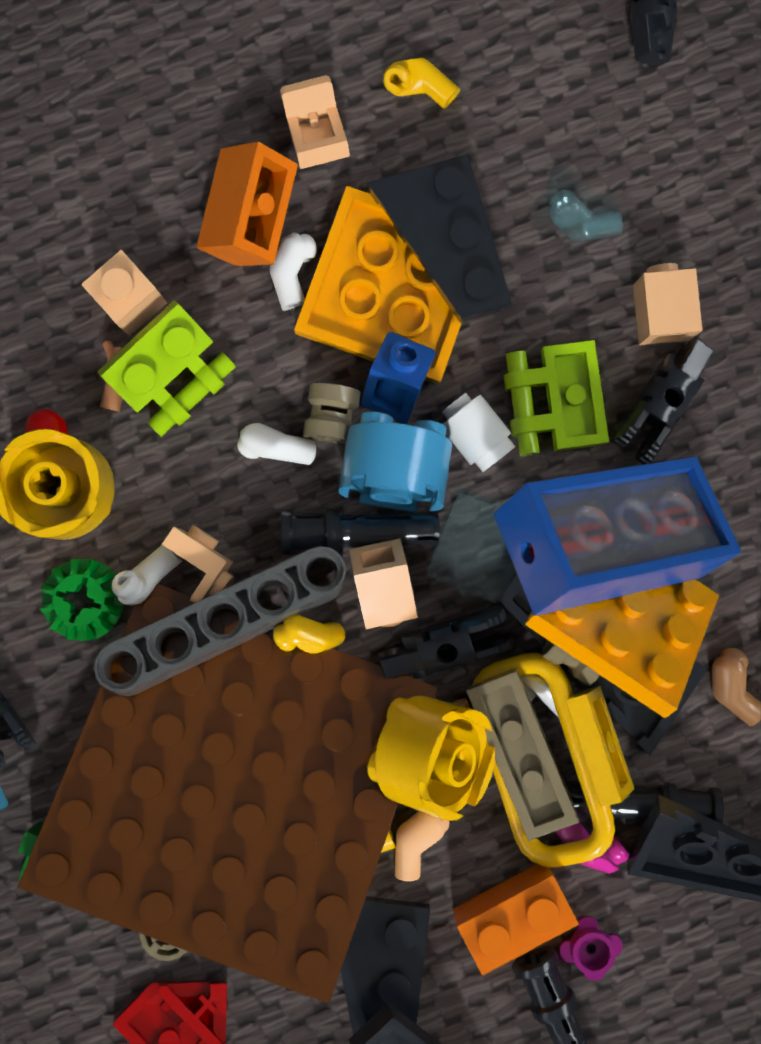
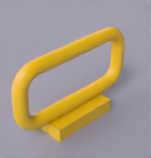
(594, 754)

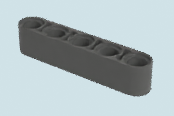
(196, 618)

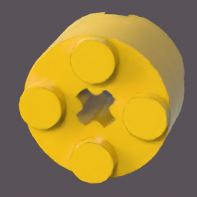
(31, 468)
(433, 756)

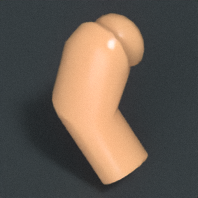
(414, 838)

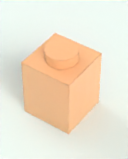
(124, 293)
(667, 305)
(383, 584)

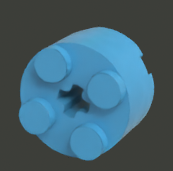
(396, 463)

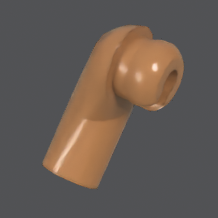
(729, 685)

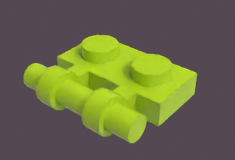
(156, 358)
(572, 394)

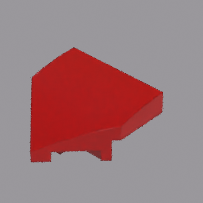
(176, 1014)

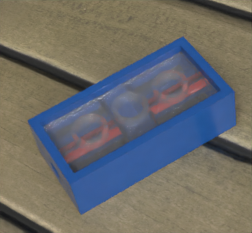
(614, 533)

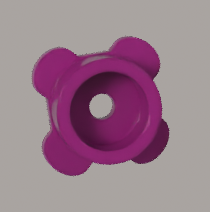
(598, 962)

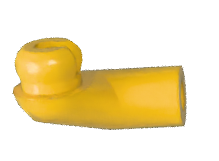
(419, 77)
(307, 634)

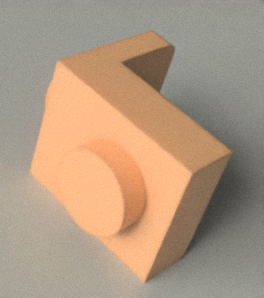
(314, 122)
(198, 549)

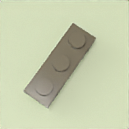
(524, 755)

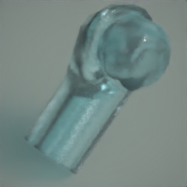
(579, 222)

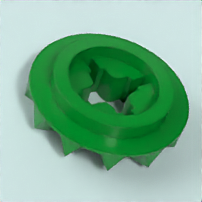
(60, 612)

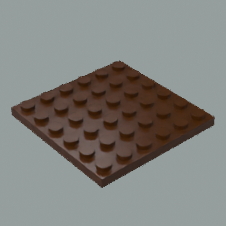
(228, 804)

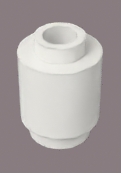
(477, 431)

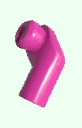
(609, 861)

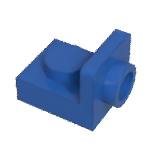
(397, 377)

